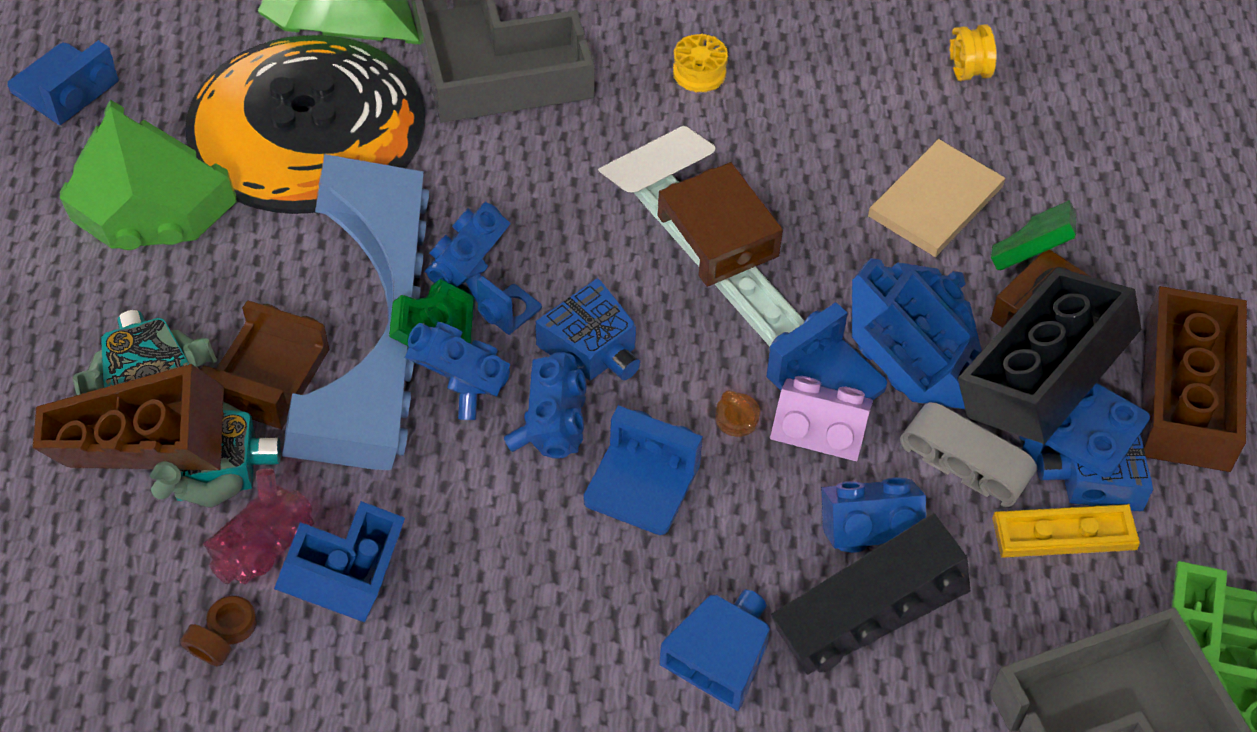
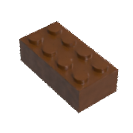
(1195, 379)

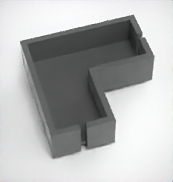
(500, 66)
(1119, 681)

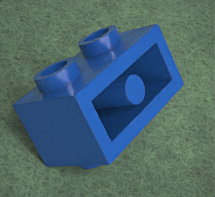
(870, 512)

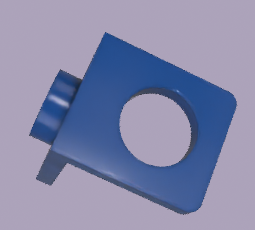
(497, 305)

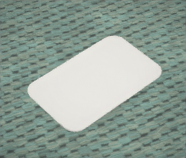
(657, 159)

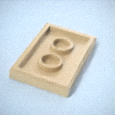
(936, 197)

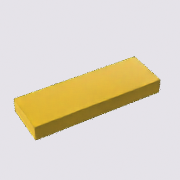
(1065, 530)

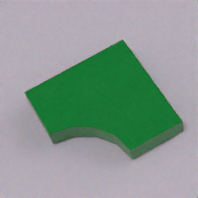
(1039, 235)
(443, 304)

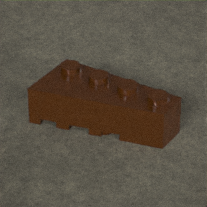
(137, 424)

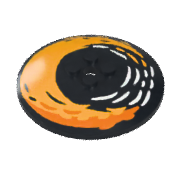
(274, 155)

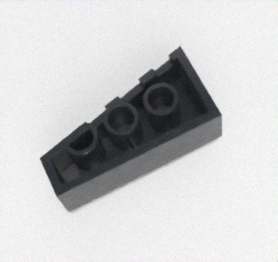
(875, 596)

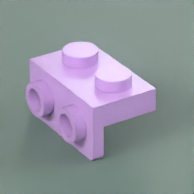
(821, 417)

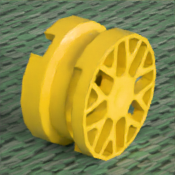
(973, 52)
(691, 53)

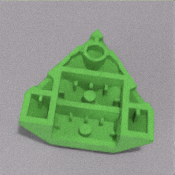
(344, 18)
(143, 186)
(1224, 628)

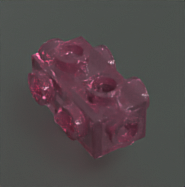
(258, 532)

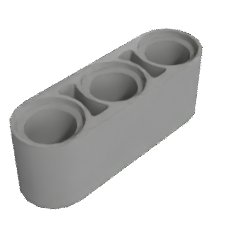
(969, 452)

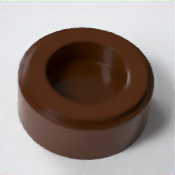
(232, 619)
(205, 645)

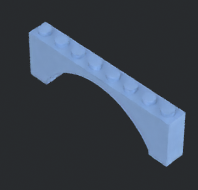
(361, 412)

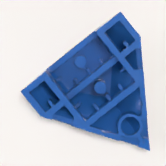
(915, 328)

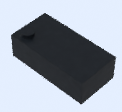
(1050, 354)

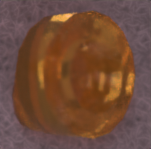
(737, 414)

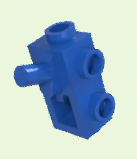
(461, 257)
(468, 366)
(554, 408)

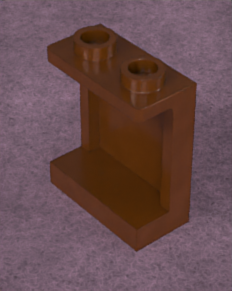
(721, 222)
(270, 362)

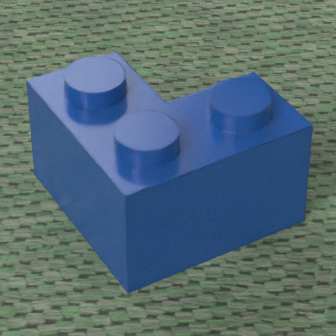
(342, 571)

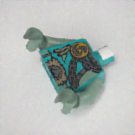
(139, 351)
(238, 456)

